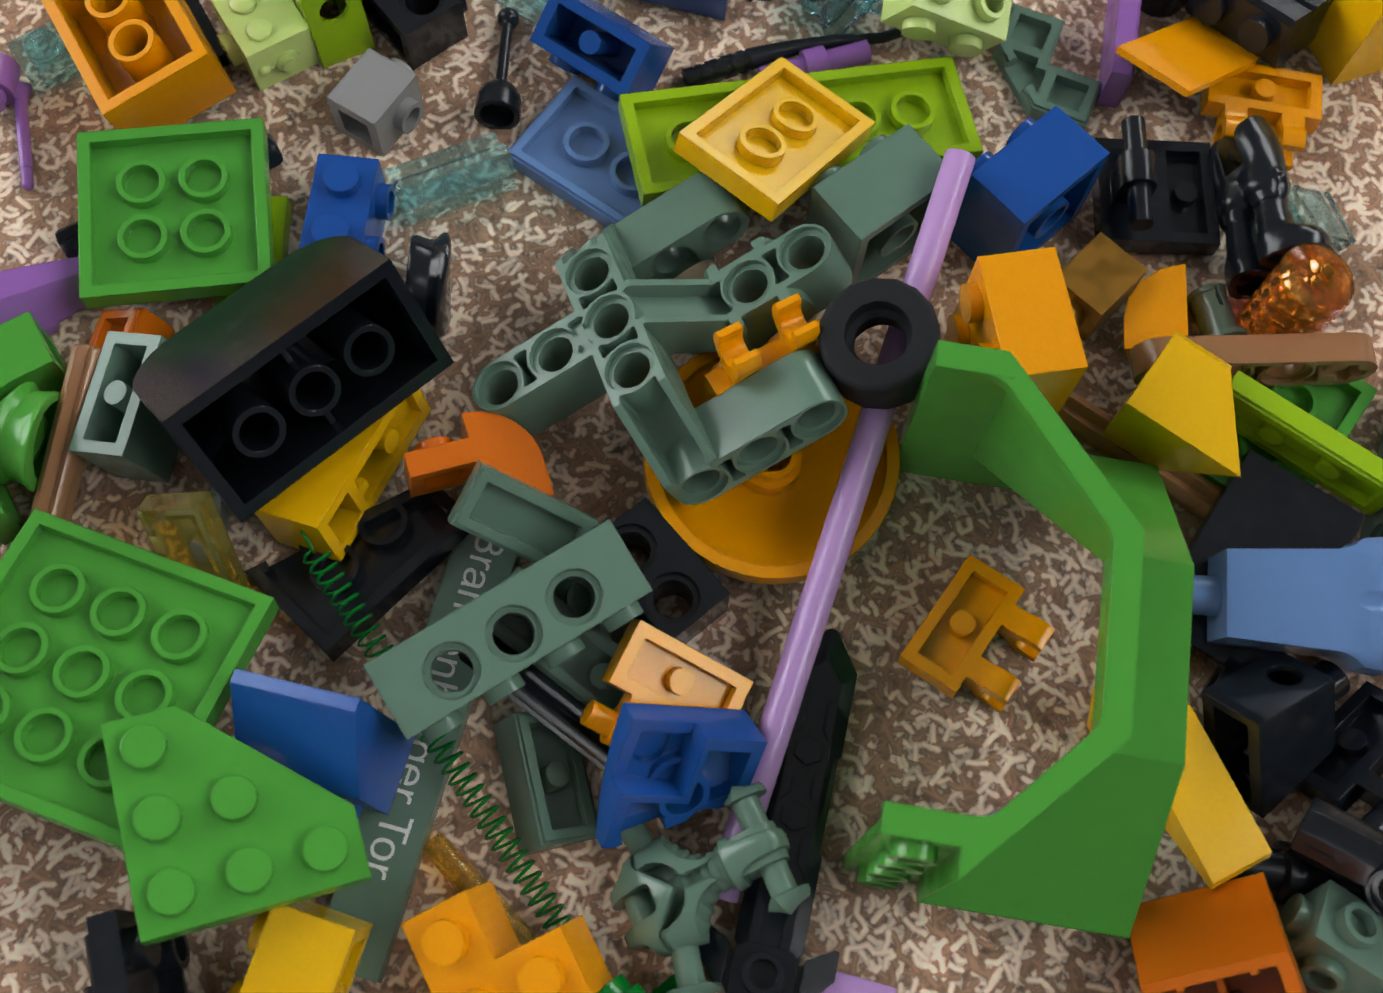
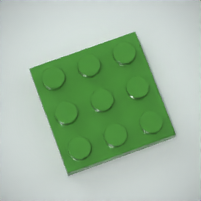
(172, 211)

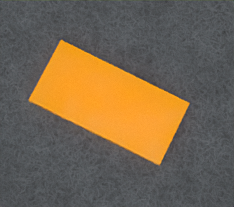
(1188, 56)

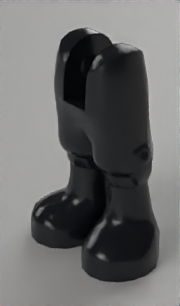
(1250, 192)

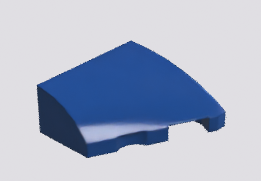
(673, 764)

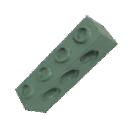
(593, 559)

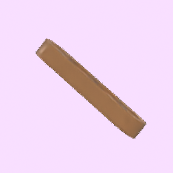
(1278, 357)

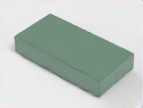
(516, 514)

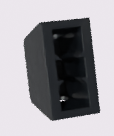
(1273, 724)

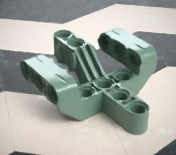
(637, 316)

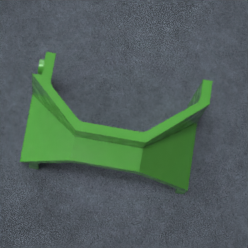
(1089, 827)

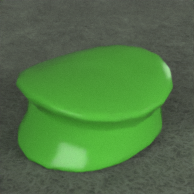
(24, 433)

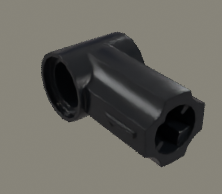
(1342, 848)

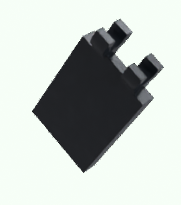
(1264, 511)

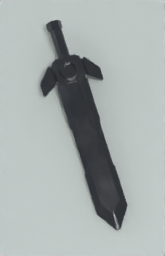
(774, 941)

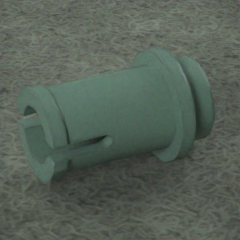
(1214, 311)

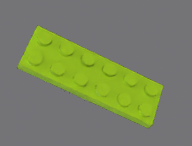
(891, 94)

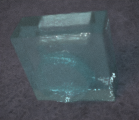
(44, 58)

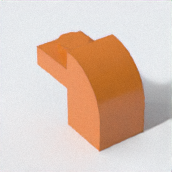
(485, 437)

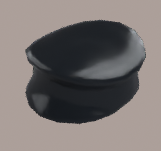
(430, 279)

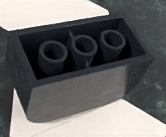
(290, 369)

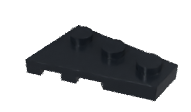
(388, 558)

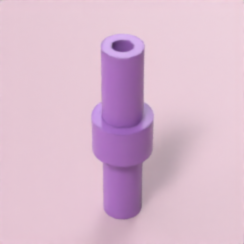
(840, 57)

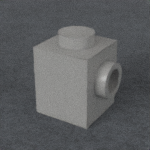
(377, 101)

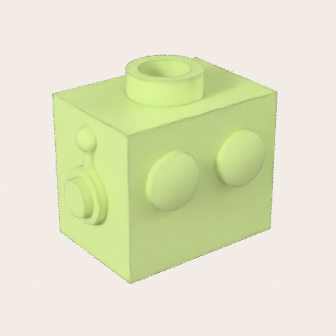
(265, 38)

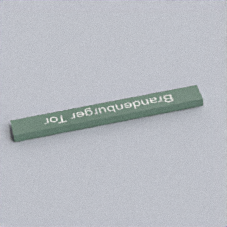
(397, 839)

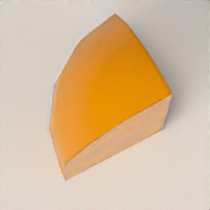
(1157, 307)

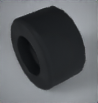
(866, 306)

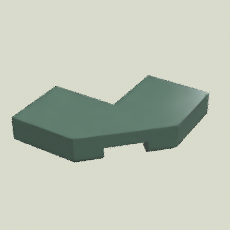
(1027, 70)

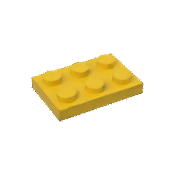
(773, 137)

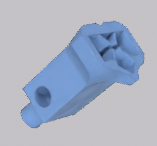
(1298, 602)

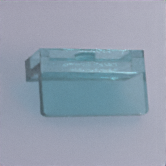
(452, 178)

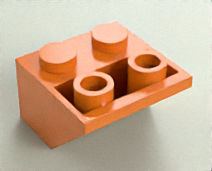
(1215, 942)

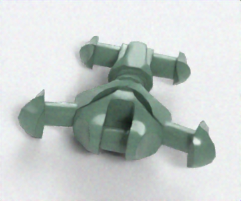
(675, 891)

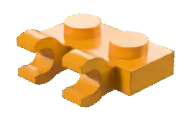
(1280, 95)
(739, 363)
(961, 627)

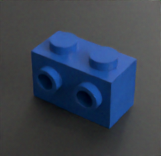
(601, 45)
(348, 200)

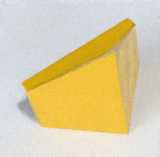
(1181, 413)

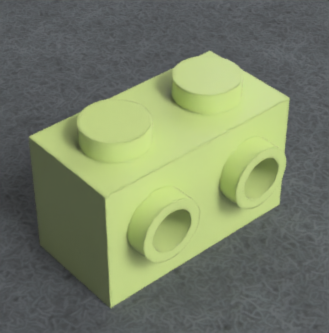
(960, 25)

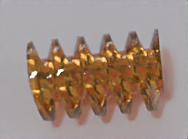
(1300, 293)

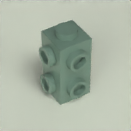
(1335, 940)

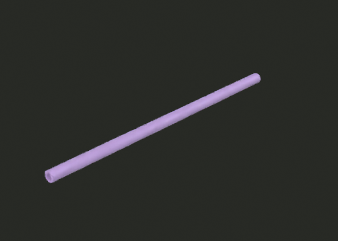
(850, 497)

